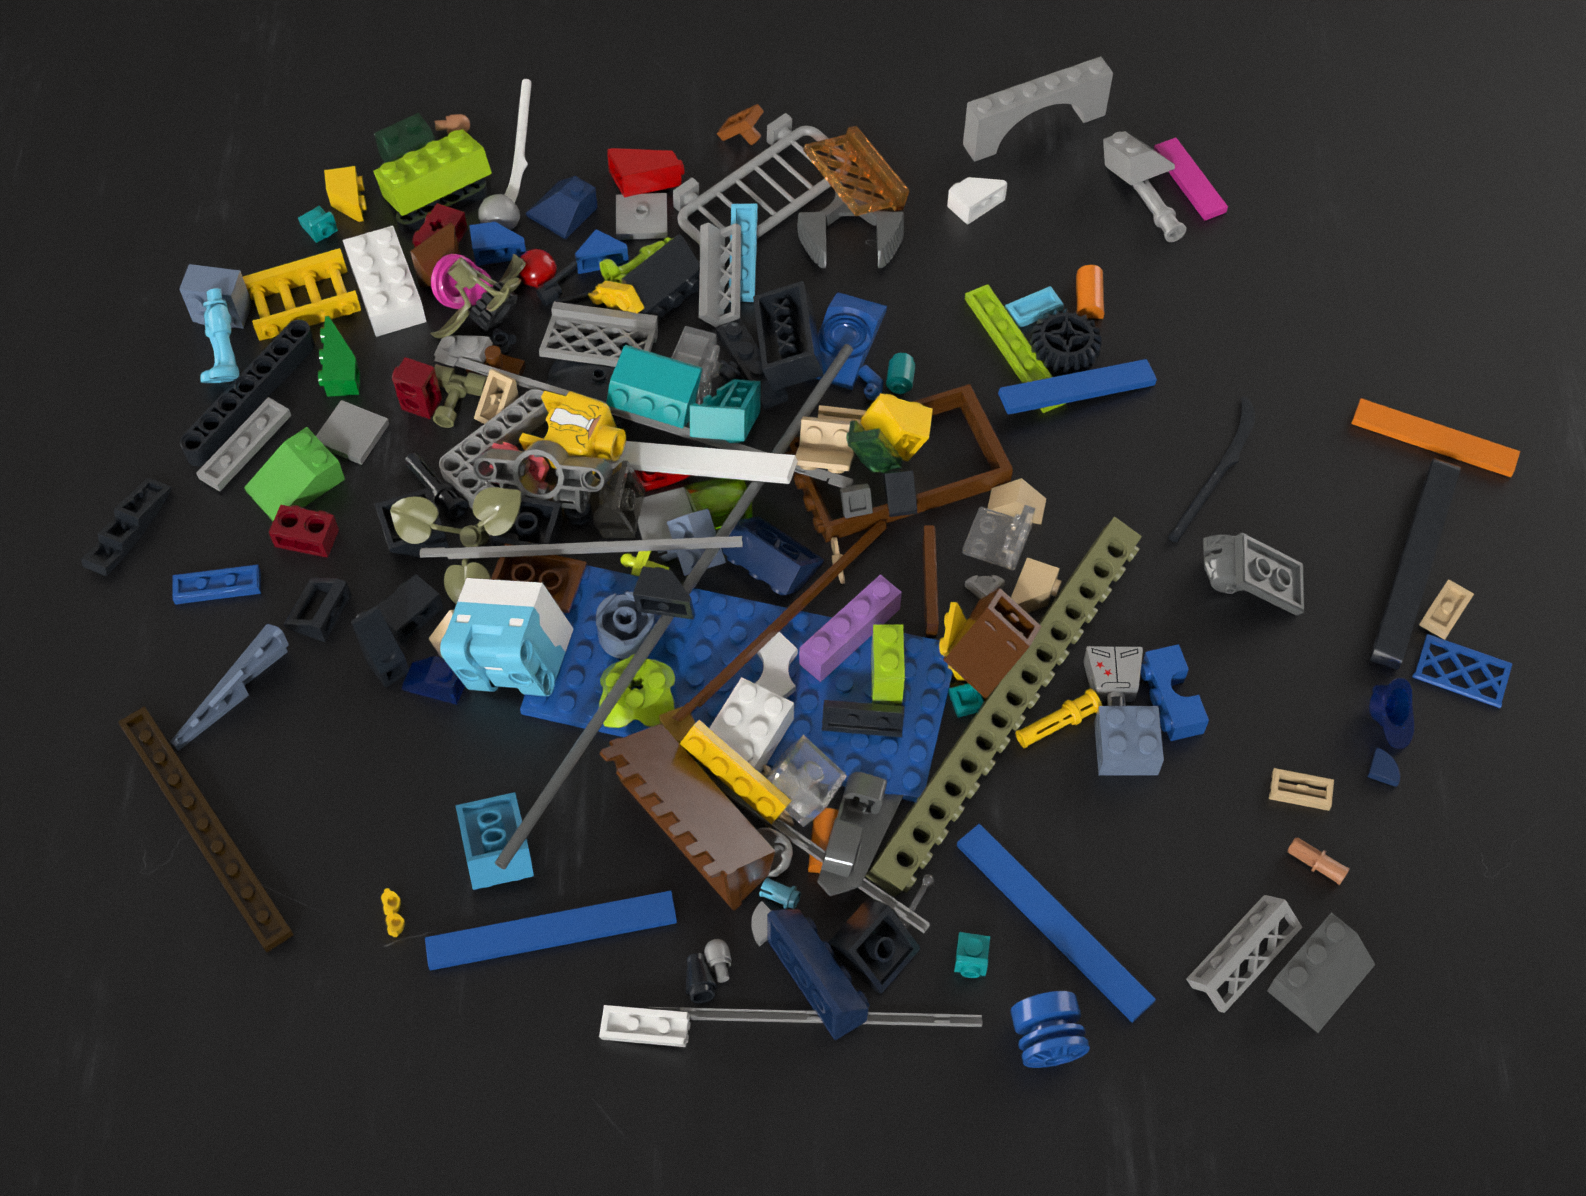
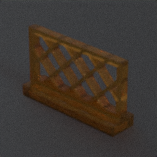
(870, 165)

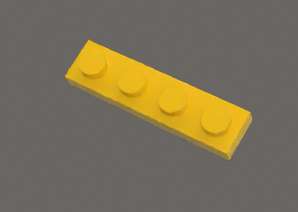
(735, 772)

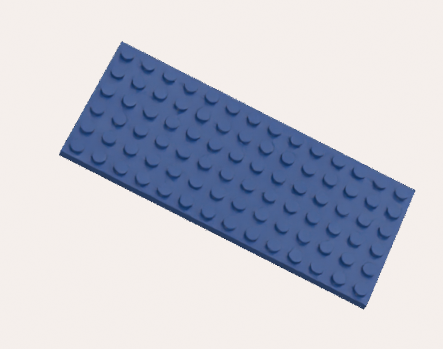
(716, 636)

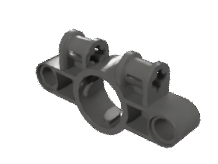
(573, 473)

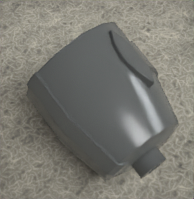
(1220, 566)

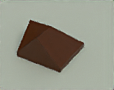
(431, 251)

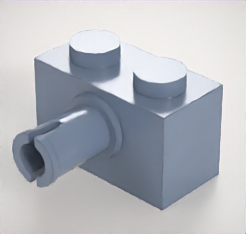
(691, 526)

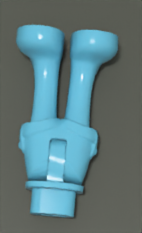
(218, 330)

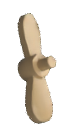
(835, 548)

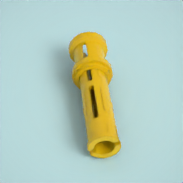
(1071, 712)

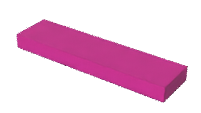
(1192, 180)

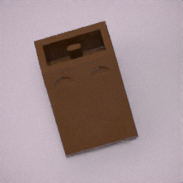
(991, 641)

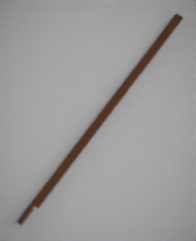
(714, 685)

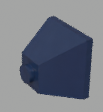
(565, 206)

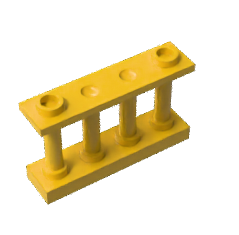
(297, 274)

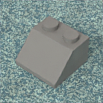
(1133, 159)

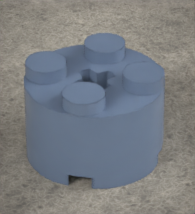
(621, 626)

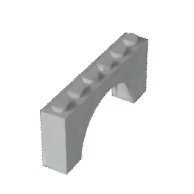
(992, 116)

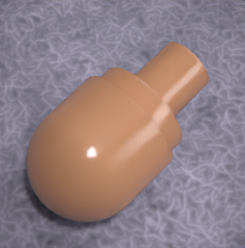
(453, 123)

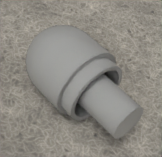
(718, 958)

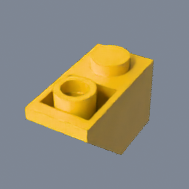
(344, 191)

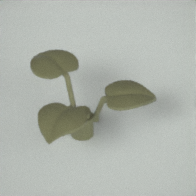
(468, 277)
(493, 506)

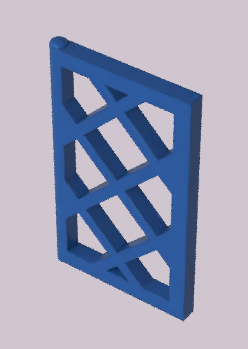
(1481, 661)

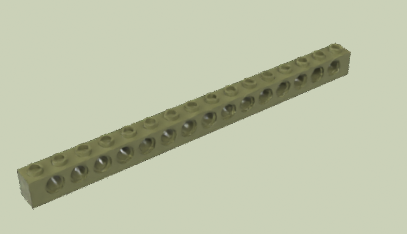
(886, 870)

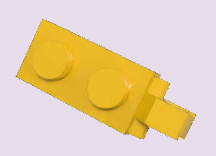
(617, 296)

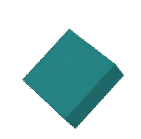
(965, 699)

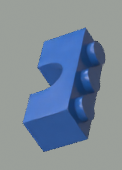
(1178, 714)

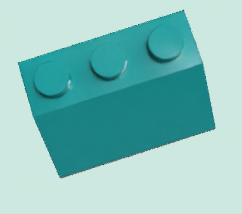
(654, 386)

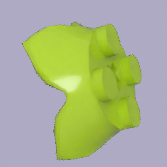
(640, 704)

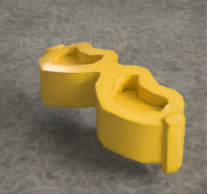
(391, 907)

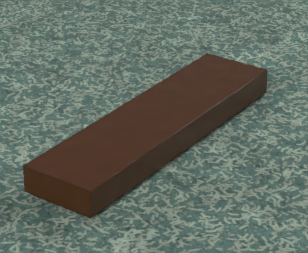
(930, 581)

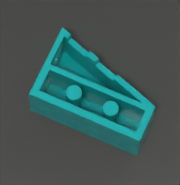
(728, 413)

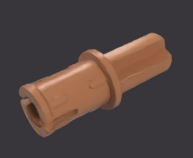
(1318, 860)

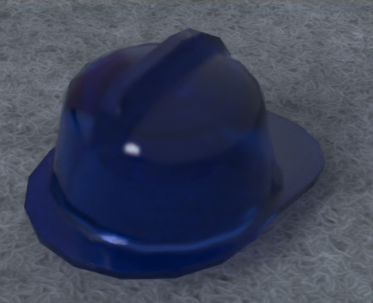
(1394, 711)

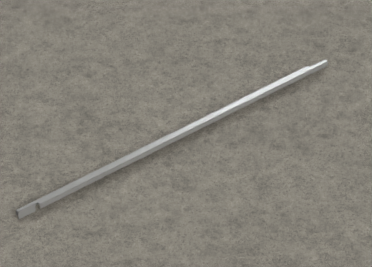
(835, 479)

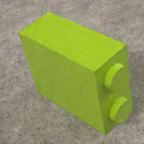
(887, 664)

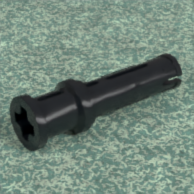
(442, 492)

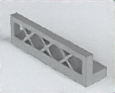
(715, 277)
(1243, 944)

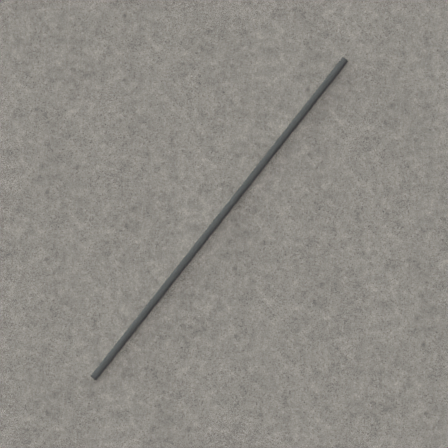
(661, 625)

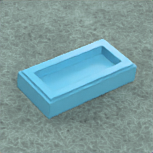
(1034, 306)

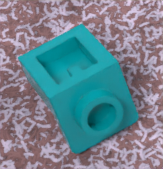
(318, 224)
(972, 955)

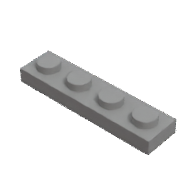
(243, 444)

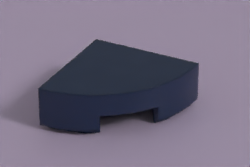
(1384, 768)

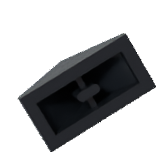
(900, 492)

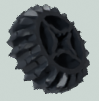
(1079, 335)

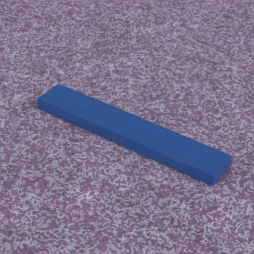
(1077, 386)

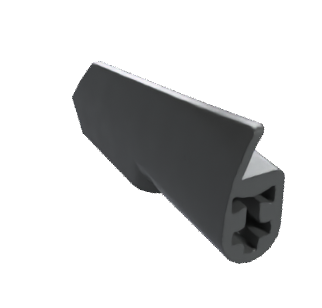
(857, 832)

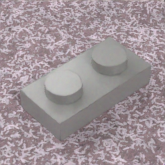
(464, 346)

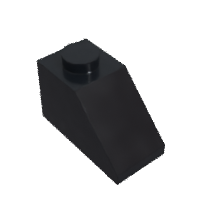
(662, 594)

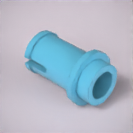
(780, 893)

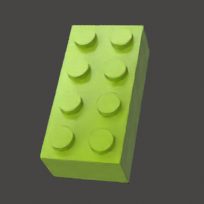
(432, 172)

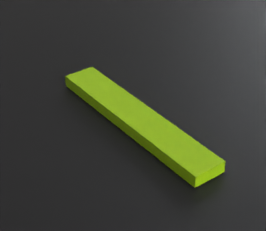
(1007, 336)

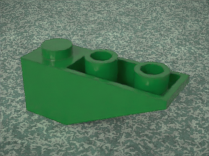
(340, 369)

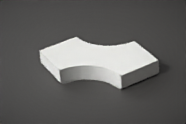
(776, 661)

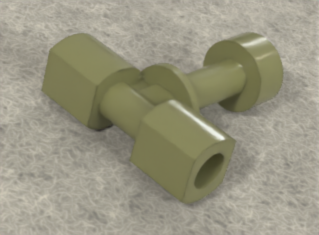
(456, 387)

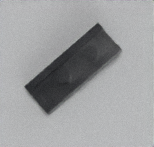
(863, 718)

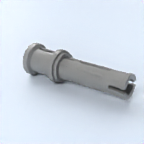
(1163, 216)

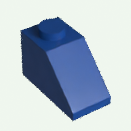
(495, 243)

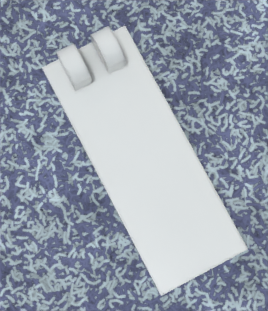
(645, 1026)

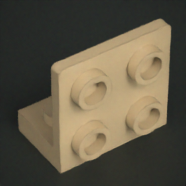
(824, 445)

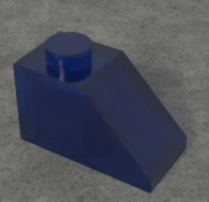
(433, 679)

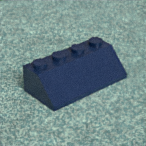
(816, 971)

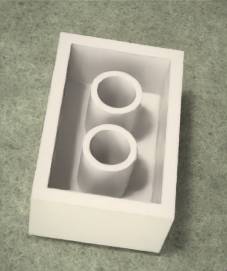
(753, 722)

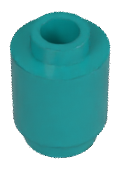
(900, 373)

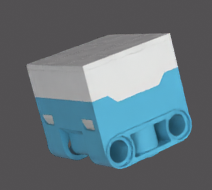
(506, 637)

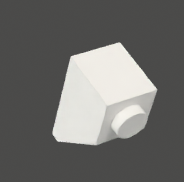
(975, 197)

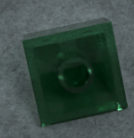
(403, 137)

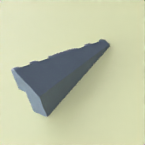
(231, 689)

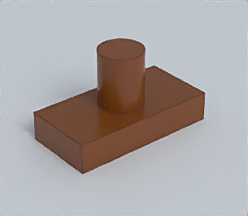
(742, 124)

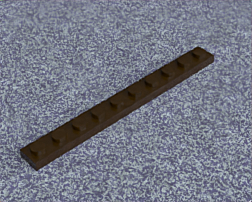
(206, 830)

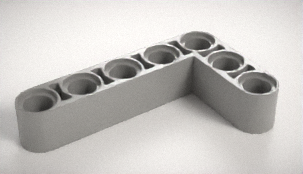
(501, 427)

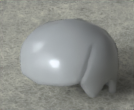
(499, 209)
(782, 848)

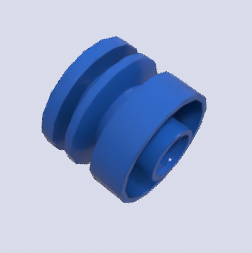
(1049, 1029)

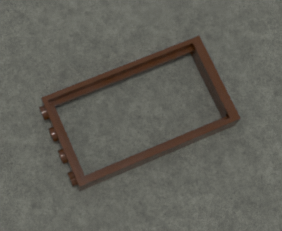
(1001, 471)

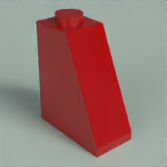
(644, 170)

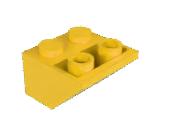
(901, 422)

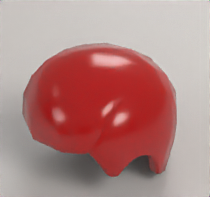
(538, 268)

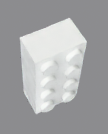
(384, 281)

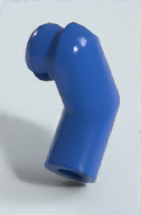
(874, 382)

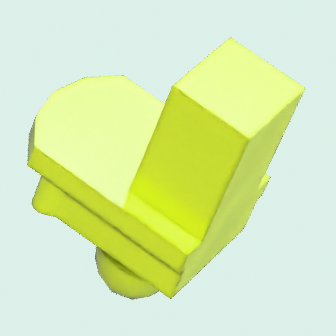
(638, 562)

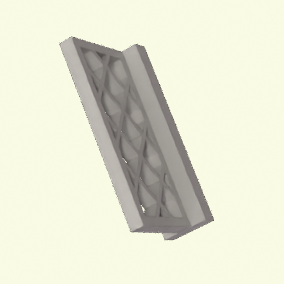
(599, 324)

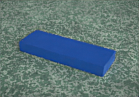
(216, 584)

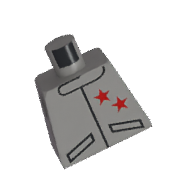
(1114, 673)

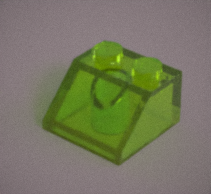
(718, 496)

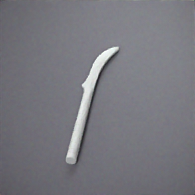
(519, 162)

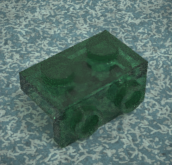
(873, 448)

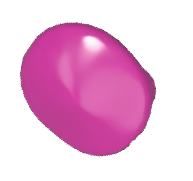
(444, 285)

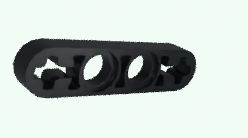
(471, 196)

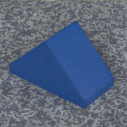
(598, 248)

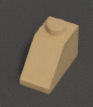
(1036, 585)

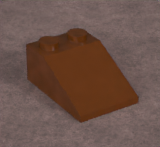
(557, 573)

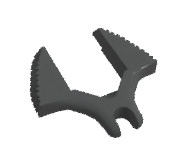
(813, 229)

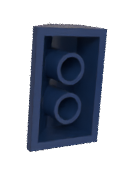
(772, 556)

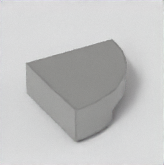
(984, 585)
(759, 923)

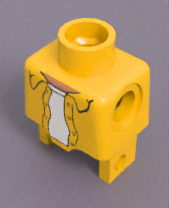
(580, 427)

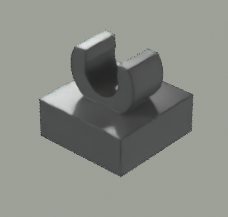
(856, 500)

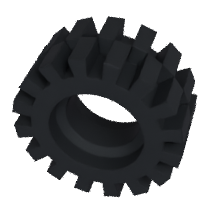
(489, 320)

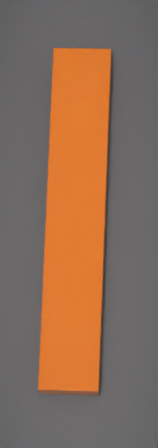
(1436, 437)

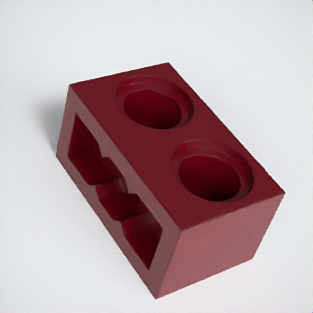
(417, 387)
(302, 535)

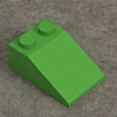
(295, 474)

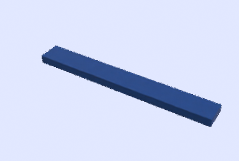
(1056, 923)
(550, 930)

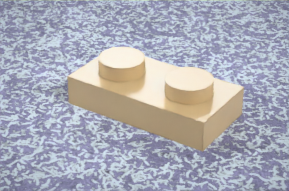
(1446, 609)

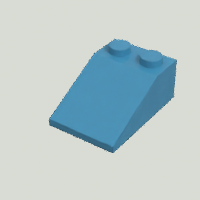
(485, 832)

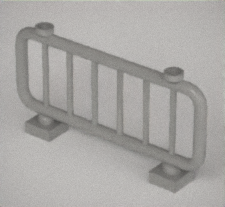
(779, 136)

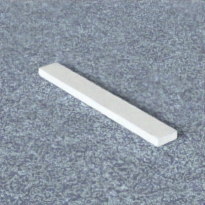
(708, 462)

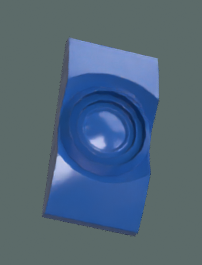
(851, 323)

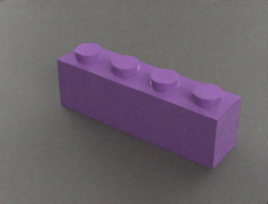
(849, 628)

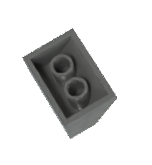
(1323, 973)

